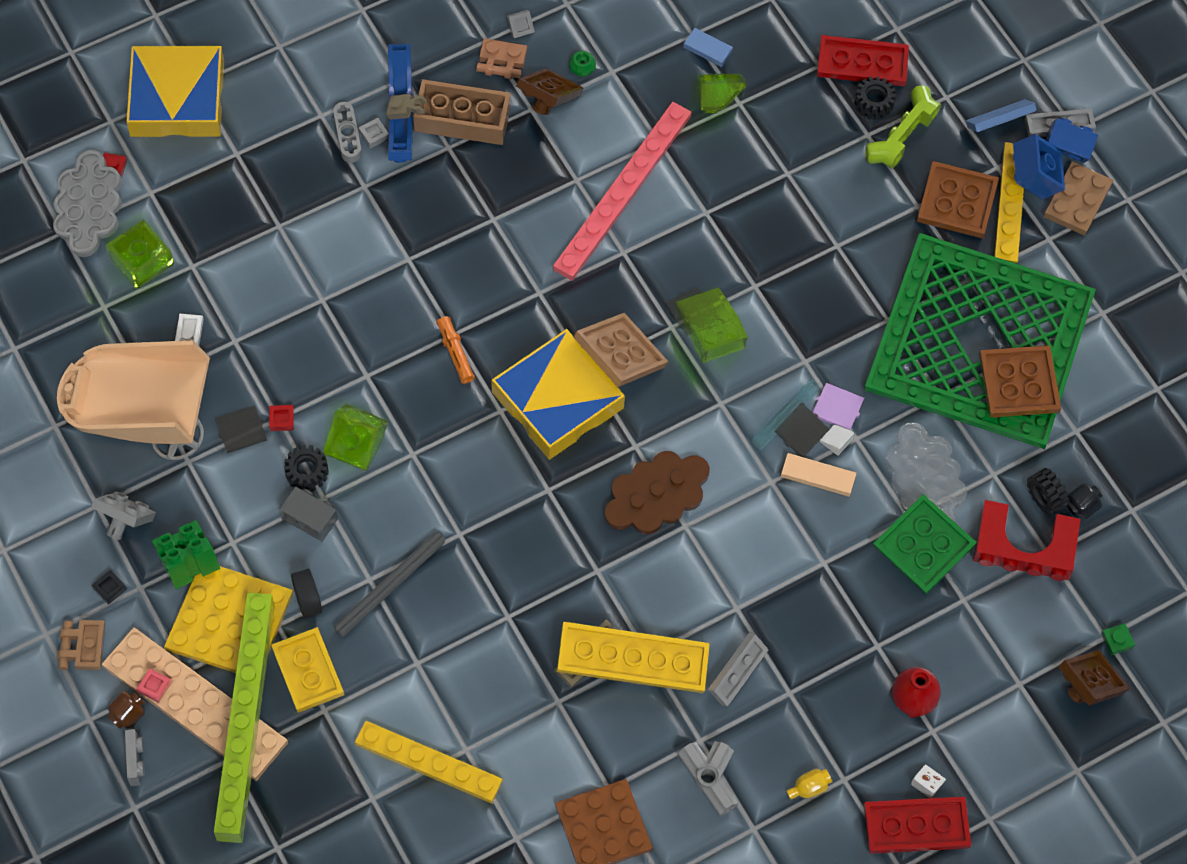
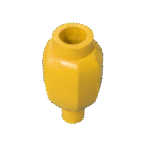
(810, 784)

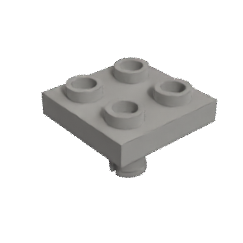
(123, 512)

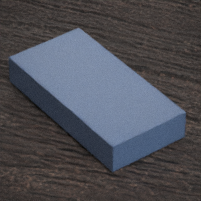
(708, 47)

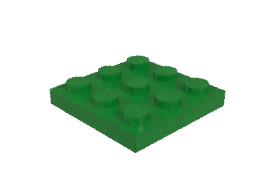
(924, 544)

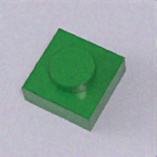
(1118, 639)

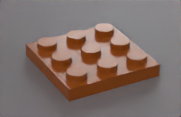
(958, 199)
(1019, 381)
(604, 825)

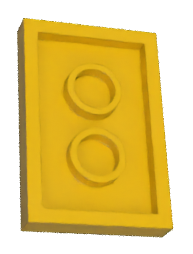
(307, 670)

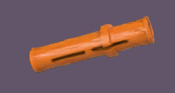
(452, 342)

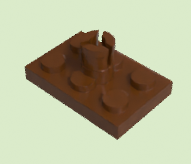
(549, 89)
(1092, 678)

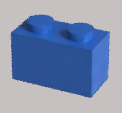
(1072, 140)

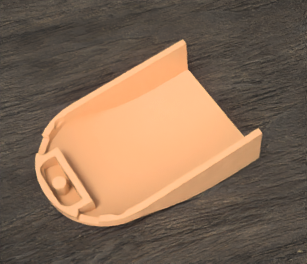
(136, 391)

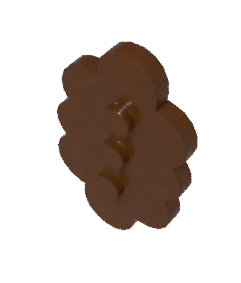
(657, 492)

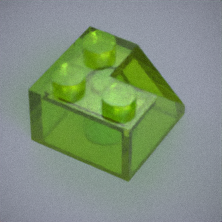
(140, 254)

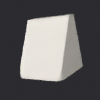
(837, 439)

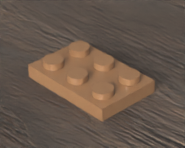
(1080, 200)

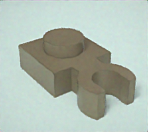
(402, 105)

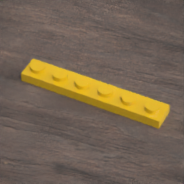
(1008, 210)
(428, 762)

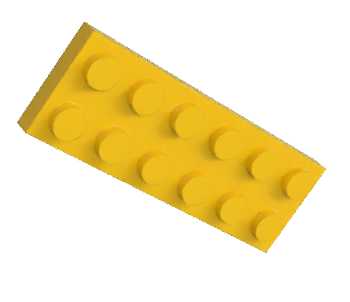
(633, 657)

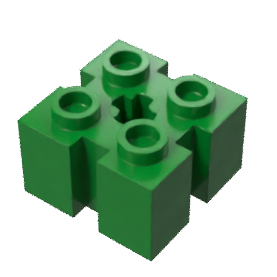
(186, 554)

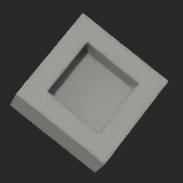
(520, 23)
(374, 133)

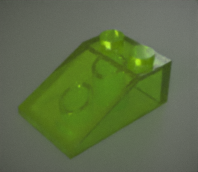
(712, 324)

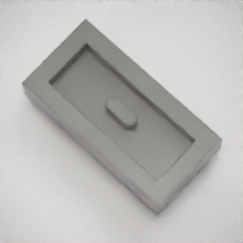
(135, 767)

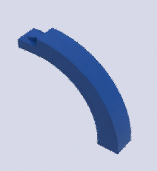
(400, 83)

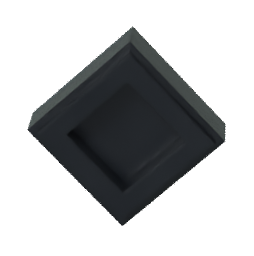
(109, 587)

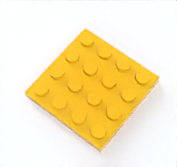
(213, 617)

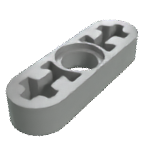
(345, 140)

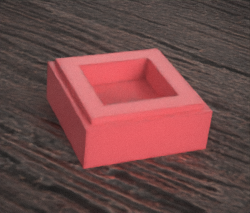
(154, 685)

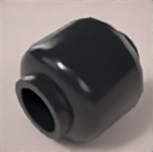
(1084, 501)

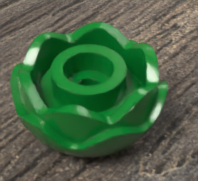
(580, 69)

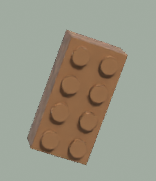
(463, 112)

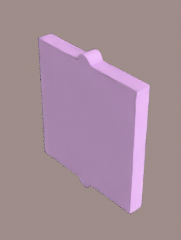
(838, 406)

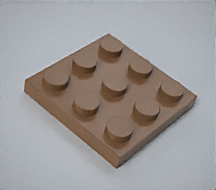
(620, 349)

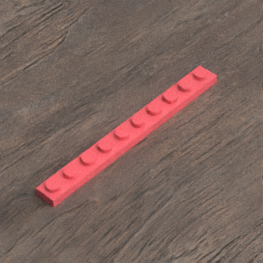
(622, 191)

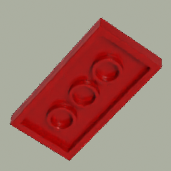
(862, 59)
(917, 825)

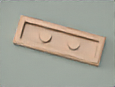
(818, 474)

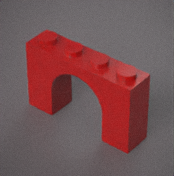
(996, 550)

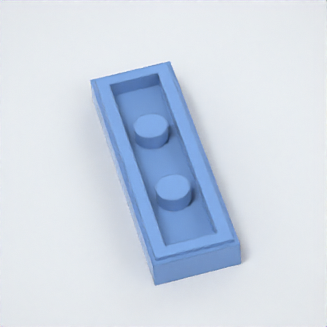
(1001, 115)

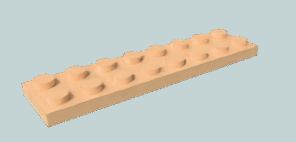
(189, 698)

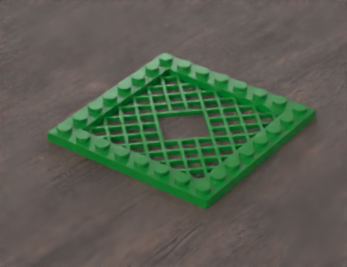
(946, 402)

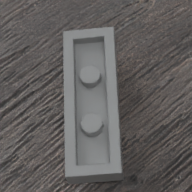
(1041, 122)
(738, 669)

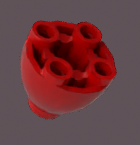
(916, 691)

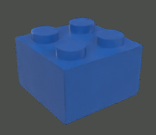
(1038, 166)

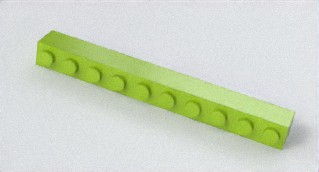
(244, 718)

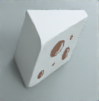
(928, 781)

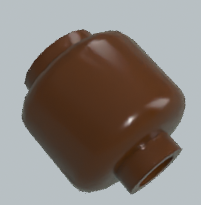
(126, 709)

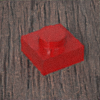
(116, 161)
(281, 418)

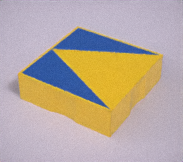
(175, 91)
(558, 393)

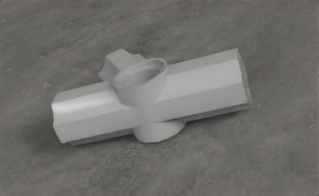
(714, 766)

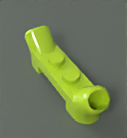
(892, 150)

